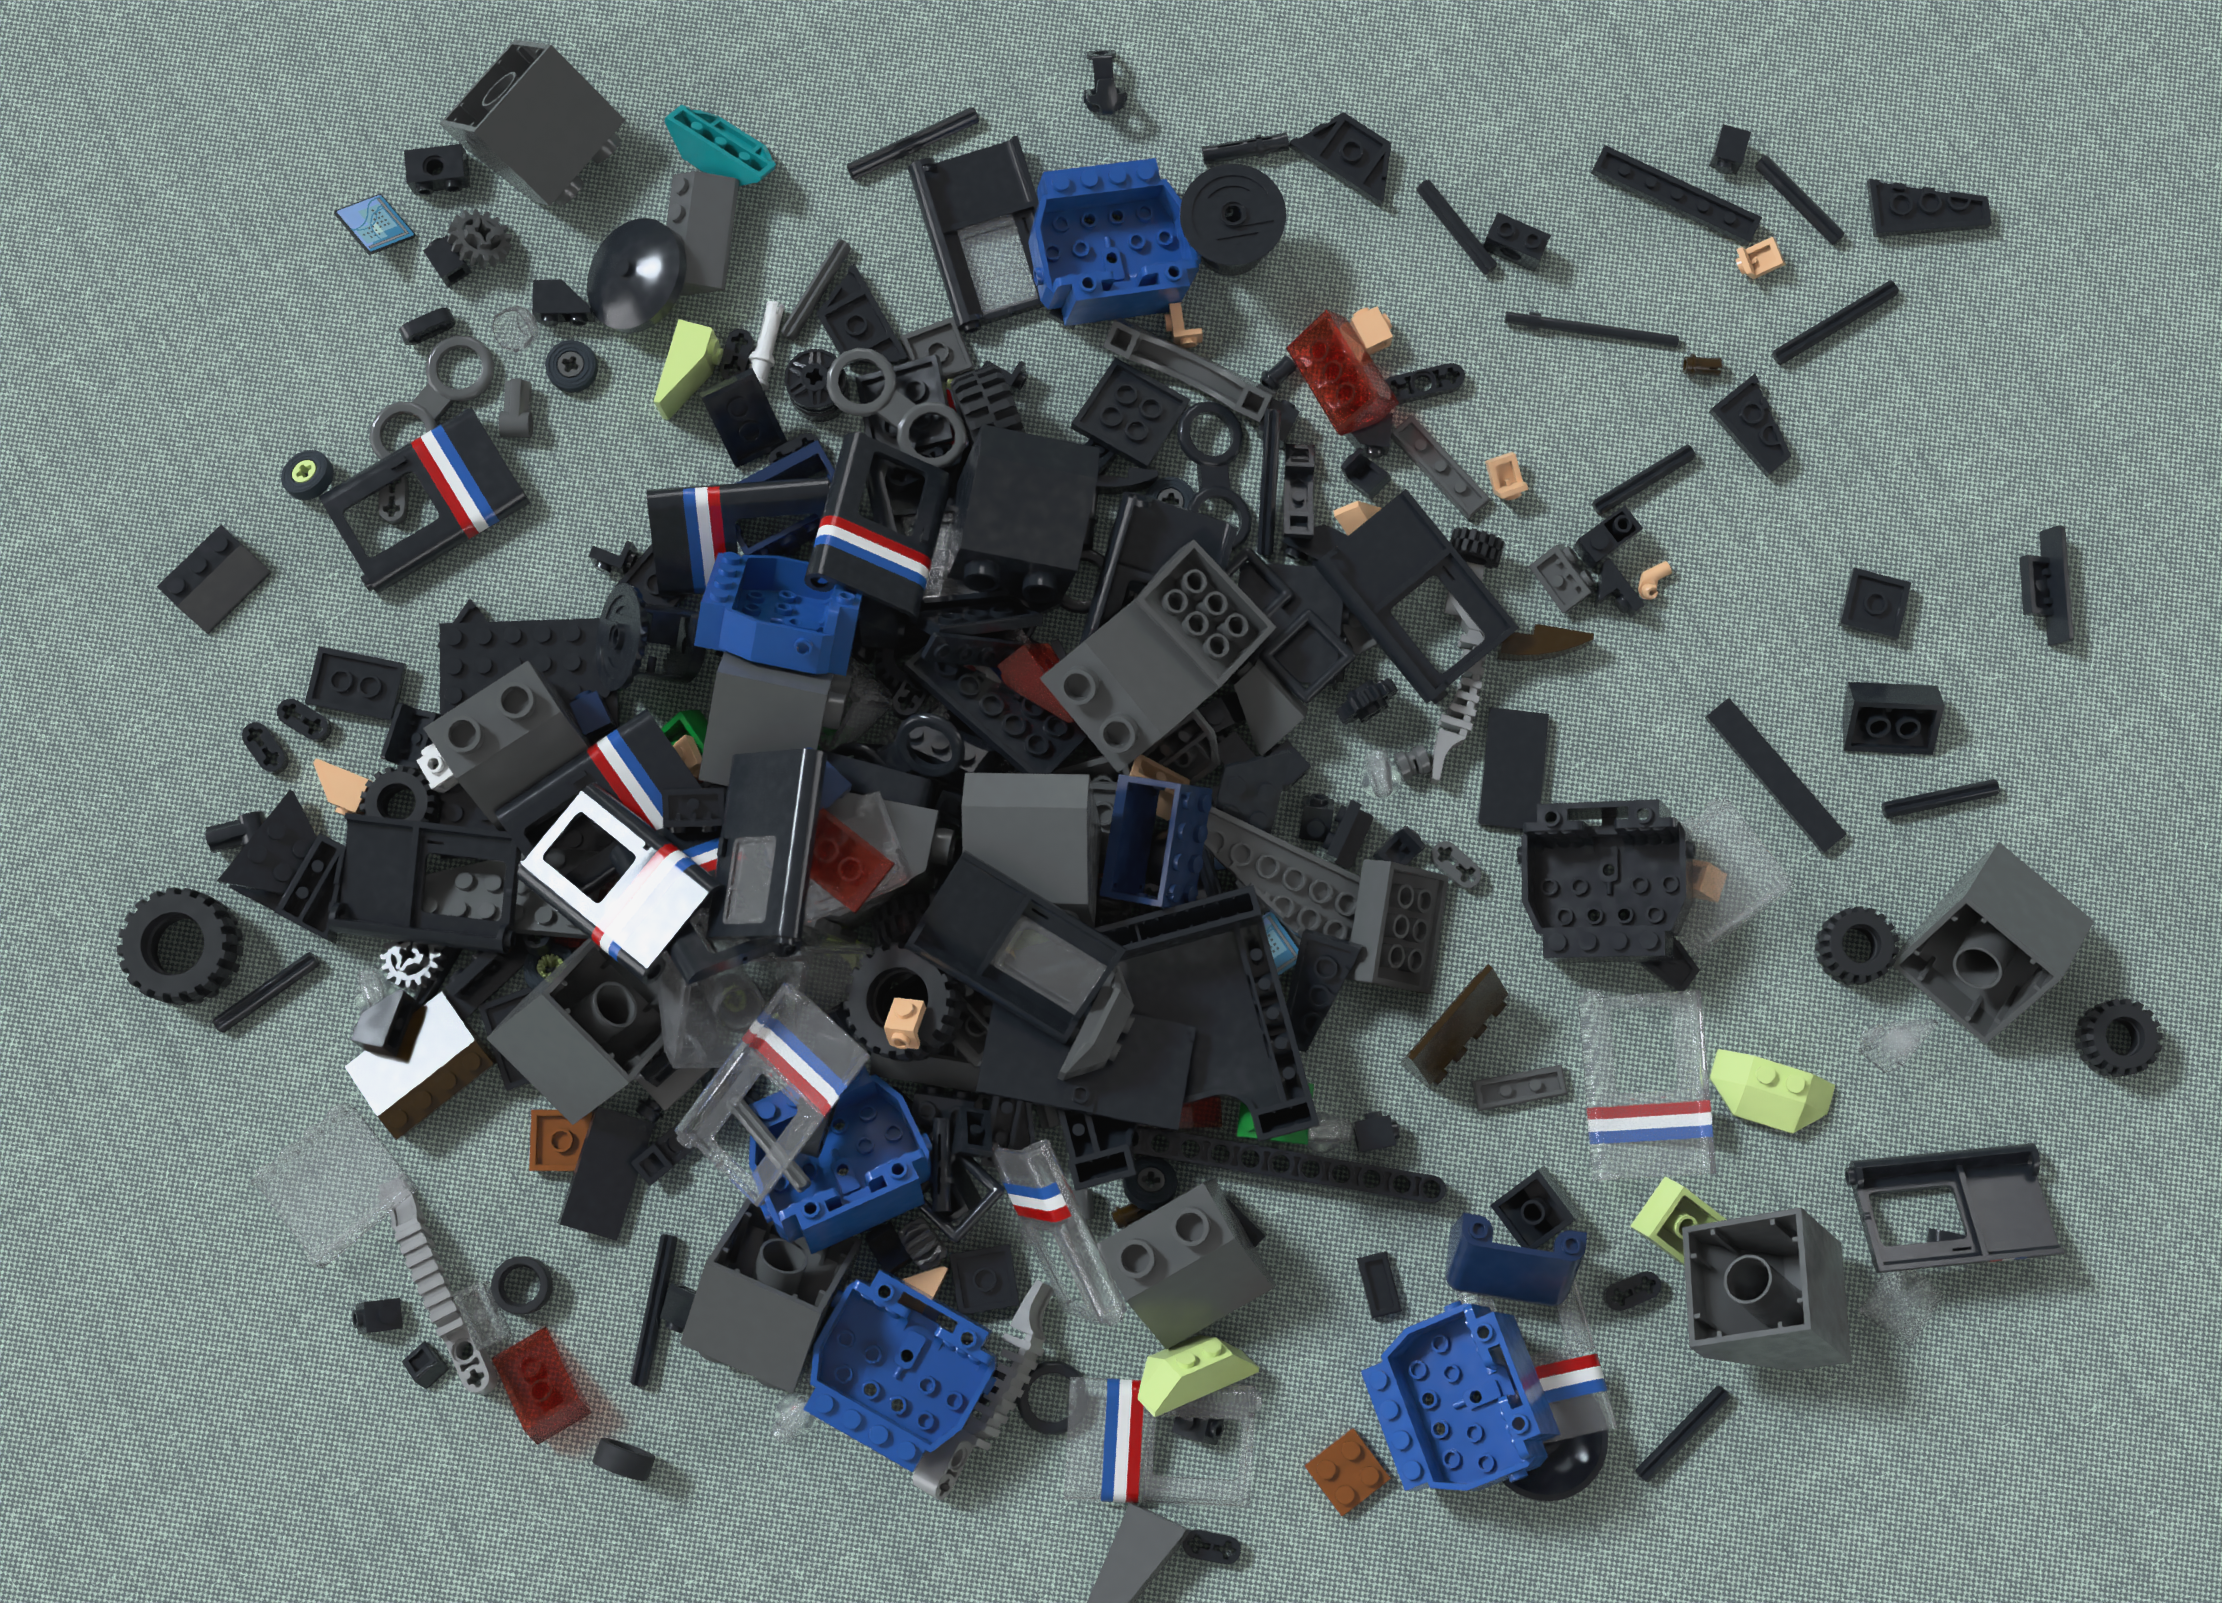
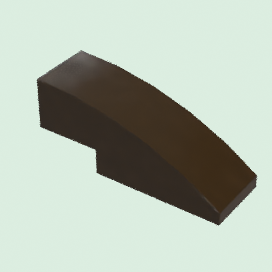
(1543, 643)

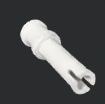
(762, 357)

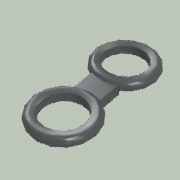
(435, 396)
(894, 406)

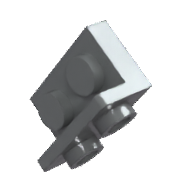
(1563, 577)

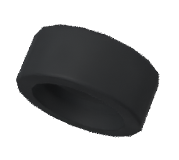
(499, 1278)
(623, 1459)

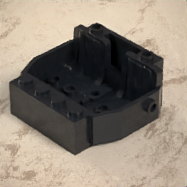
(1567, 880)

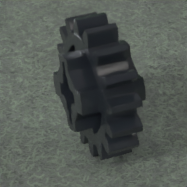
(1366, 701)

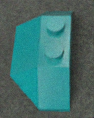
(718, 146)

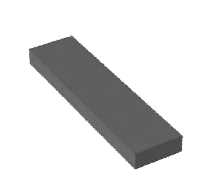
(1440, 467)

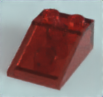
(1023, 673)
(846, 863)
(541, 1386)

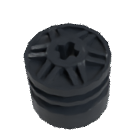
(813, 400)

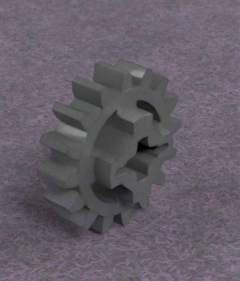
(479, 238)
(408, 971)

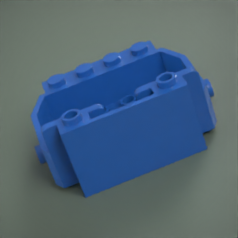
(1147, 243)
(773, 618)
(877, 1146)
(866, 1346)
(1453, 1360)

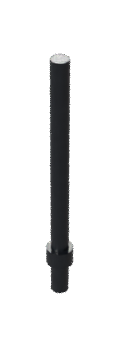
(1535, 321)

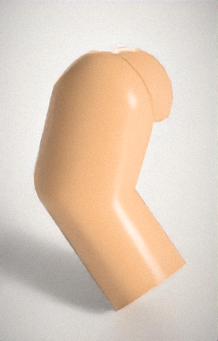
(1649, 580)

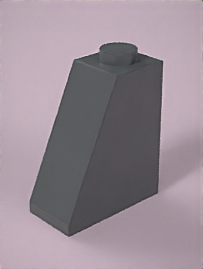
(1267, 704)

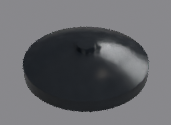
(636, 275)
(1567, 1469)

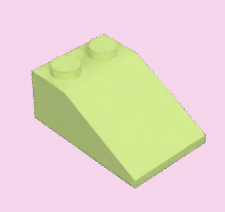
(687, 366)
(1667, 1212)

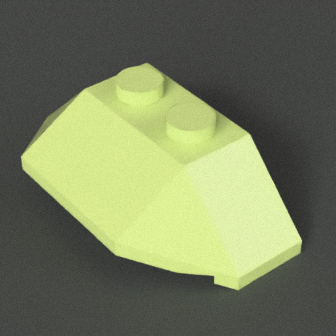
(1770, 1091)
(1191, 1372)

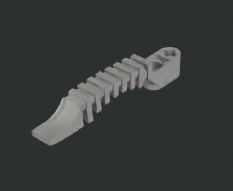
(1445, 739)
(439, 1300)
(942, 1467)

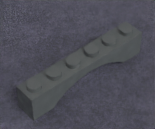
(1165, 356)

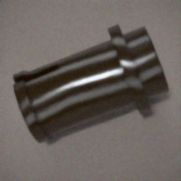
(1701, 365)
(1128, 1214)

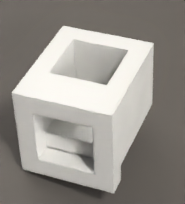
(440, 778)

